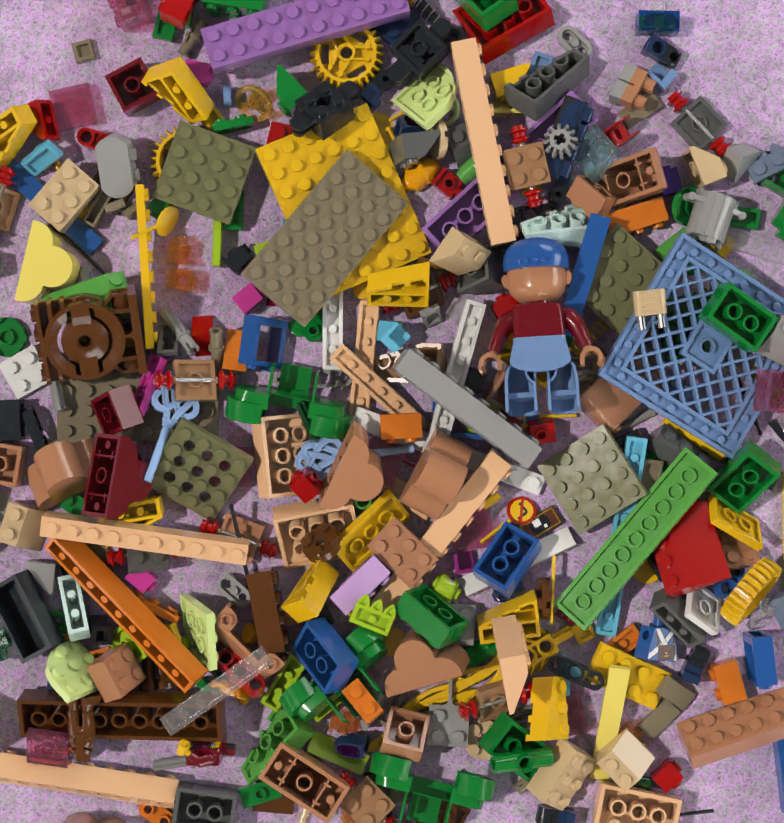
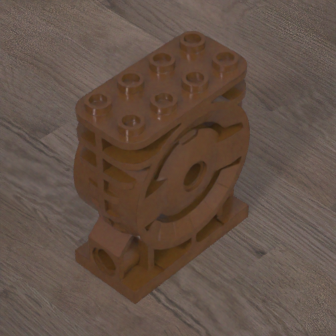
(51, 316)

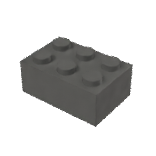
(205, 804)

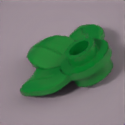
(315, 323)

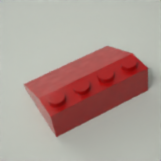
(517, 28)
(691, 554)

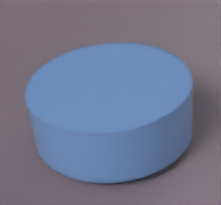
(227, 96)

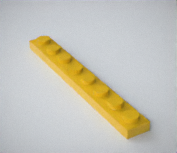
(146, 258)

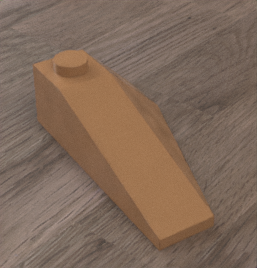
(432, 351)

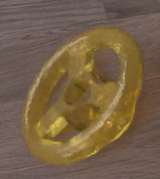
(256, 101)

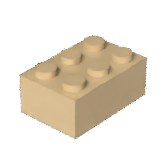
(65, 196)
(559, 782)

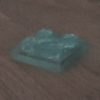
(595, 153)

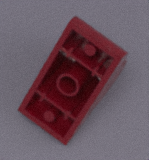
(114, 477)

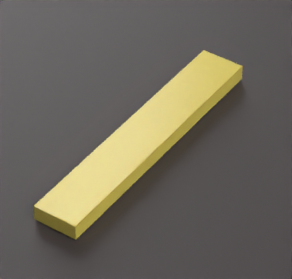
(610, 713)

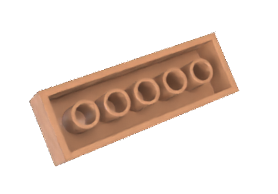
(733, 728)

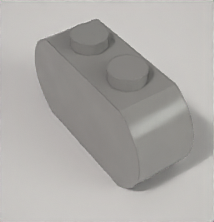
(117, 165)

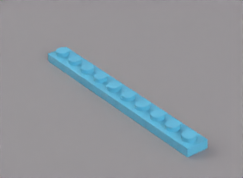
(635, 453)

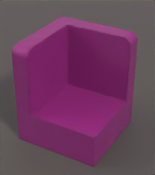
(463, 561)

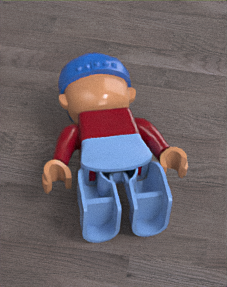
(538, 326)

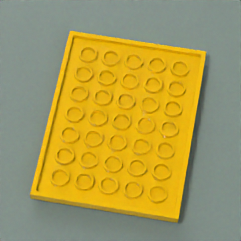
(299, 163)

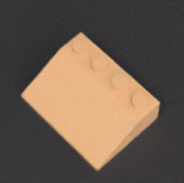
(275, 448)
(299, 519)
(512, 657)
(634, 805)

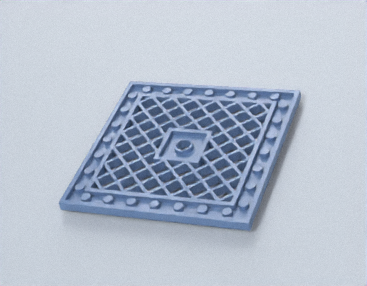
(614, 371)

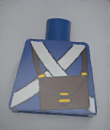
(656, 642)

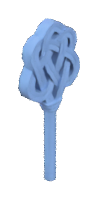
(167, 423)
(312, 450)

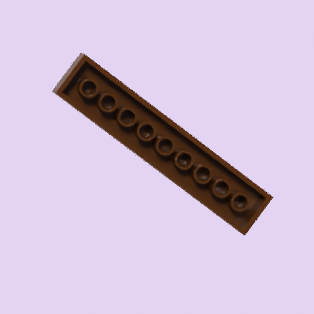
(127, 718)

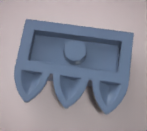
(767, 164)

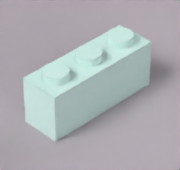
(73, 608)

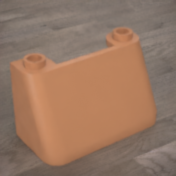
(610, 405)
(230, 639)

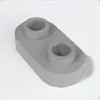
(577, 40)
(234, 592)

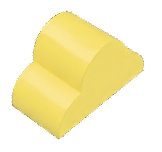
(45, 265)

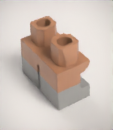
(629, 87)

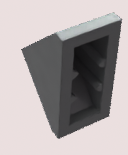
(167, 343)

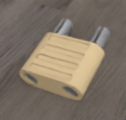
(650, 303)

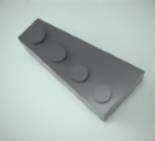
(548, 85)

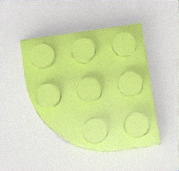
(430, 99)
(200, 627)
(68, 671)

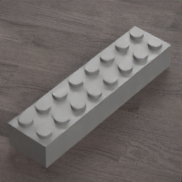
(466, 408)

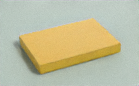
(742, 526)

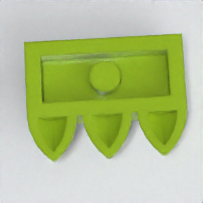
(373, 616)

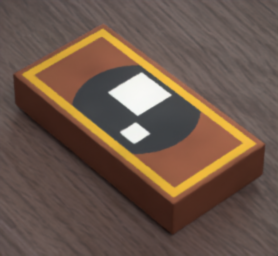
(542, 523)

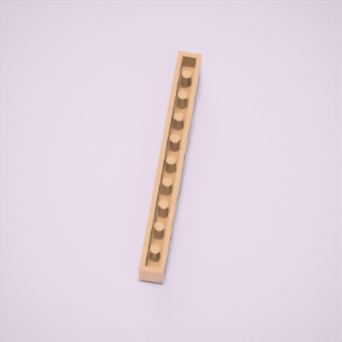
(483, 143)
(452, 519)
(144, 537)
(90, 781)

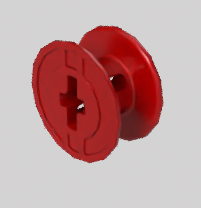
(618, 133)

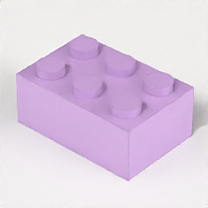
(360, 582)

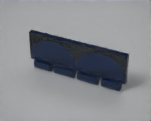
(571, 113)

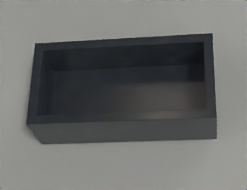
(27, 617)

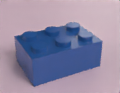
(507, 559)
(325, 655)

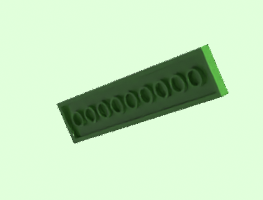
(635, 538)

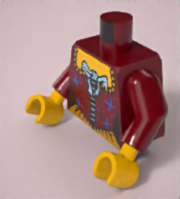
(205, 753)

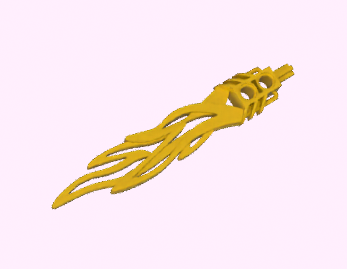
(481, 672)

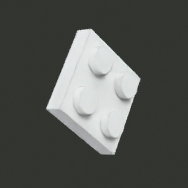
(23, 372)
(703, 610)

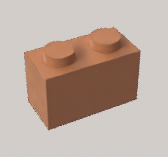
(590, 196)

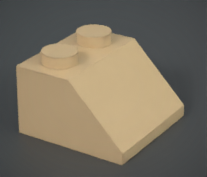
(704, 167)
(460, 253)
(22, 526)
(625, 759)

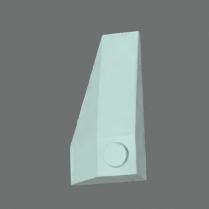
(564, 226)

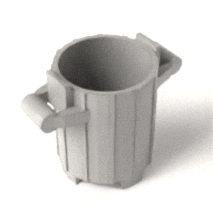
(711, 216)

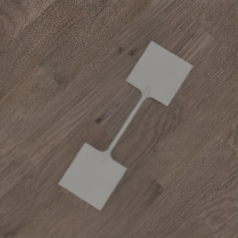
(445, 724)

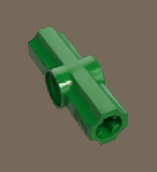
(511, 760)

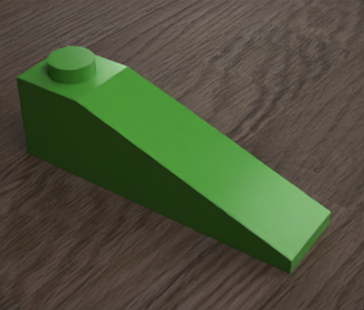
(98, 286)
(281, 729)

